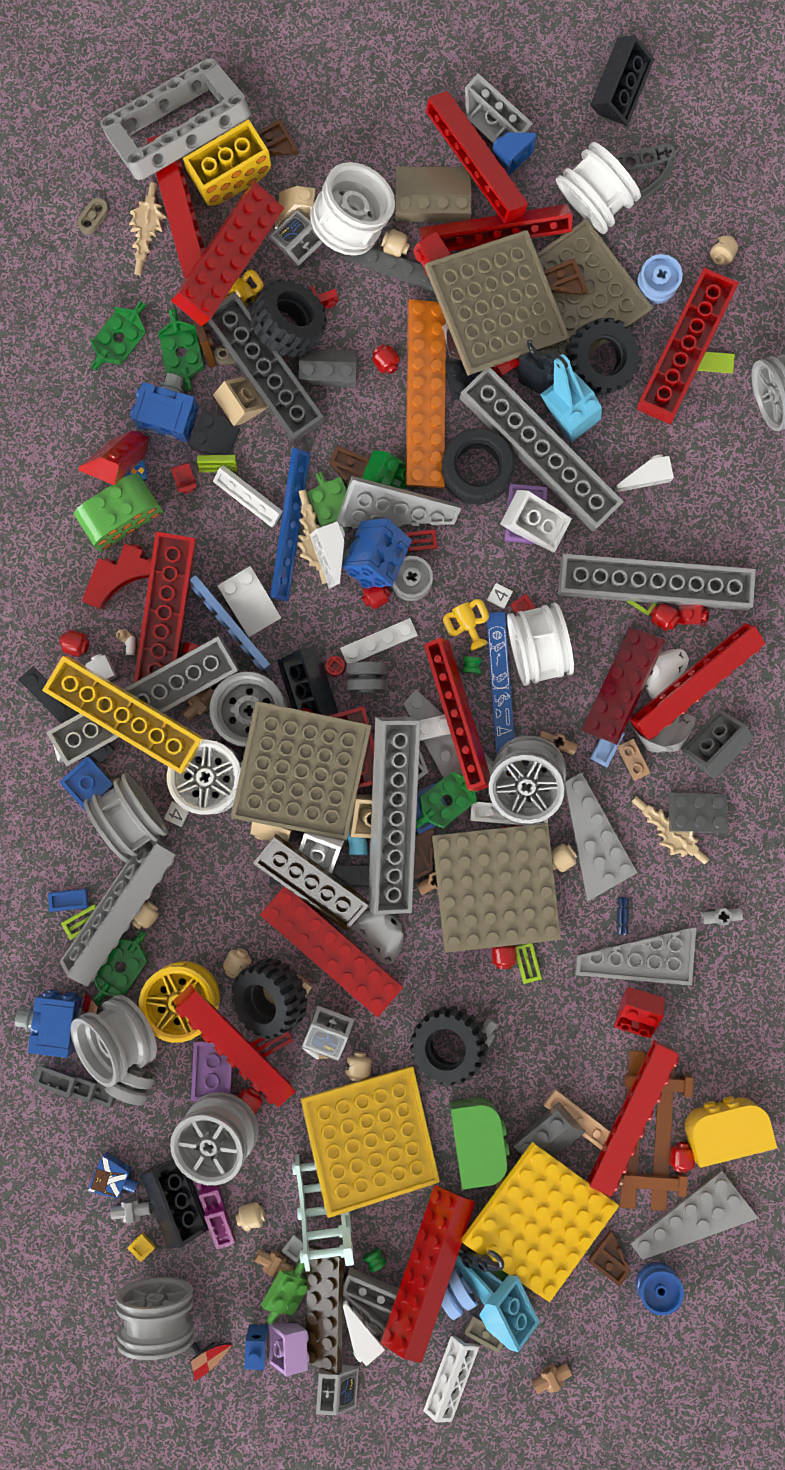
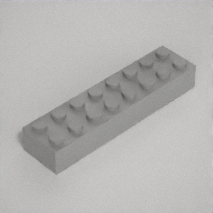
(116, 911)

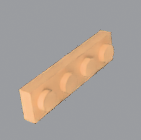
(593, 1129)

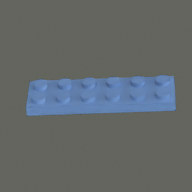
(224, 618)

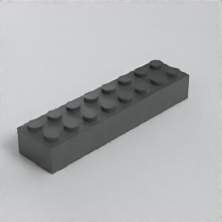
(265, 370)

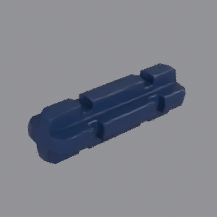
(622, 915)

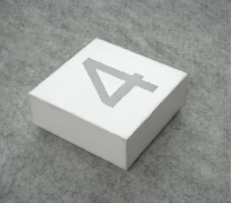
(499, 595)
(176, 814)

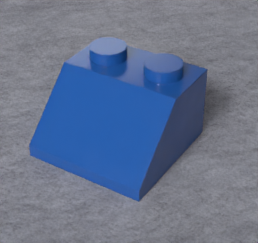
(513, 149)

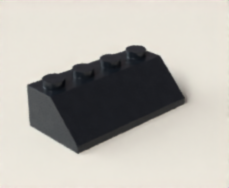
(622, 80)
(307, 681)
(174, 1204)

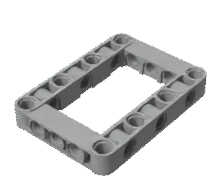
(175, 143)

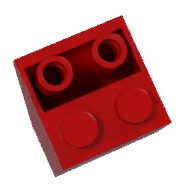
(639, 1012)

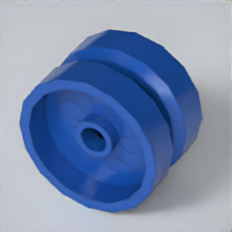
(662, 1300)

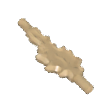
(146, 221)
(310, 525)
(677, 841)

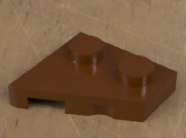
(277, 139)
(566, 278)
(206, 342)
(348, 464)
(423, 854)
(610, 1259)

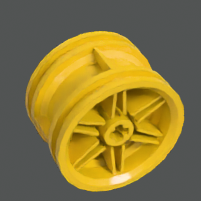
(152, 997)

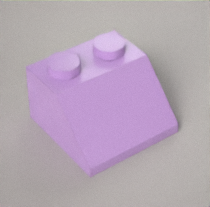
(288, 1348)

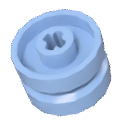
(659, 278)
(458, 1295)

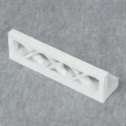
(448, 1380)

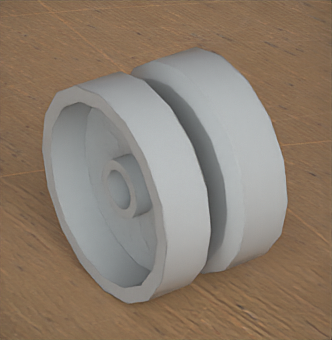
(419, 569)
(133, 1086)

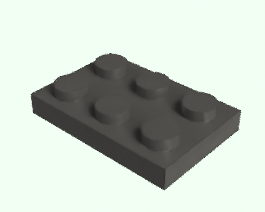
(698, 813)

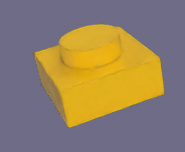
(141, 1247)

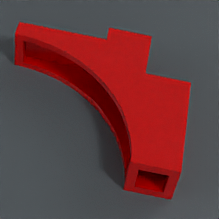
(109, 578)

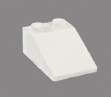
(535, 520)
(329, 546)
(249, 601)
(321, 849)
(363, 1334)

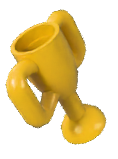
(244, 290)
(467, 621)

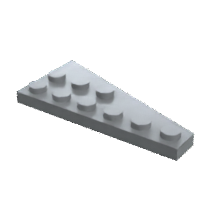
(375, 501)
(442, 747)
(597, 845)
(652, 959)
(704, 1212)

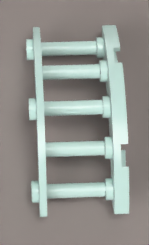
(342, 1231)

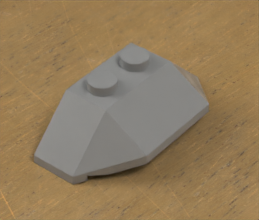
(492, 111)

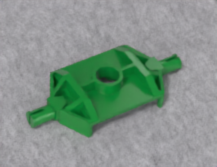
(124, 322)
(177, 336)
(431, 802)
(113, 982)

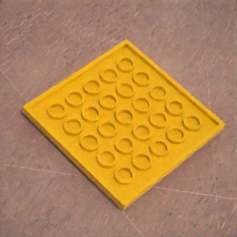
(369, 1141)
(540, 1221)

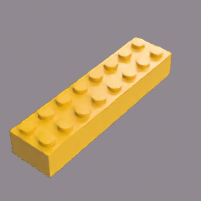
(123, 714)

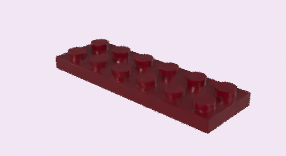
(623, 685)

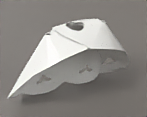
(666, 671)

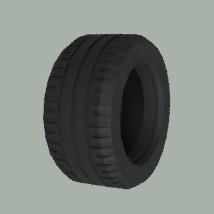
(485, 440)

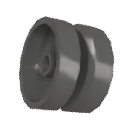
(367, 681)

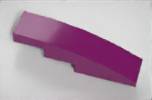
(216, 1215)

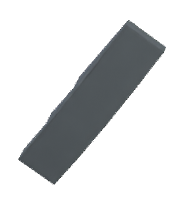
(73, 1085)

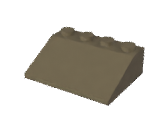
(432, 194)

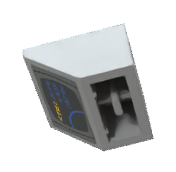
(296, 238)
(327, 1033)
(337, 1392)

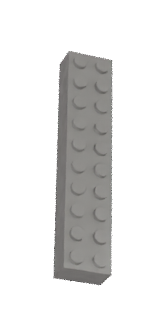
(541, 449)
(656, 582)
(159, 689)
(393, 814)

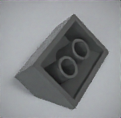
(328, 368)
(717, 743)
(551, 1132)

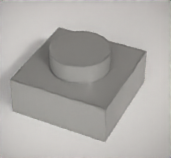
(293, 1247)

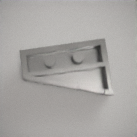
(370, 1296)

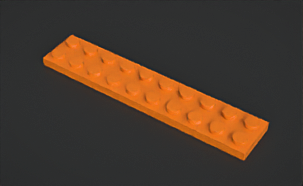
(425, 394)

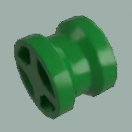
(471, 665)
(374, 1260)

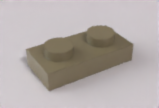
(476, 1330)

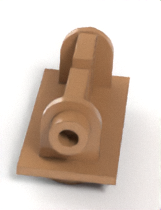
(633, 759)

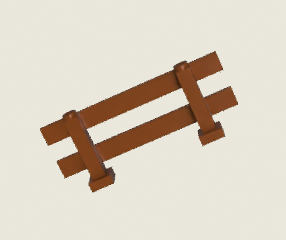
(659, 1181)

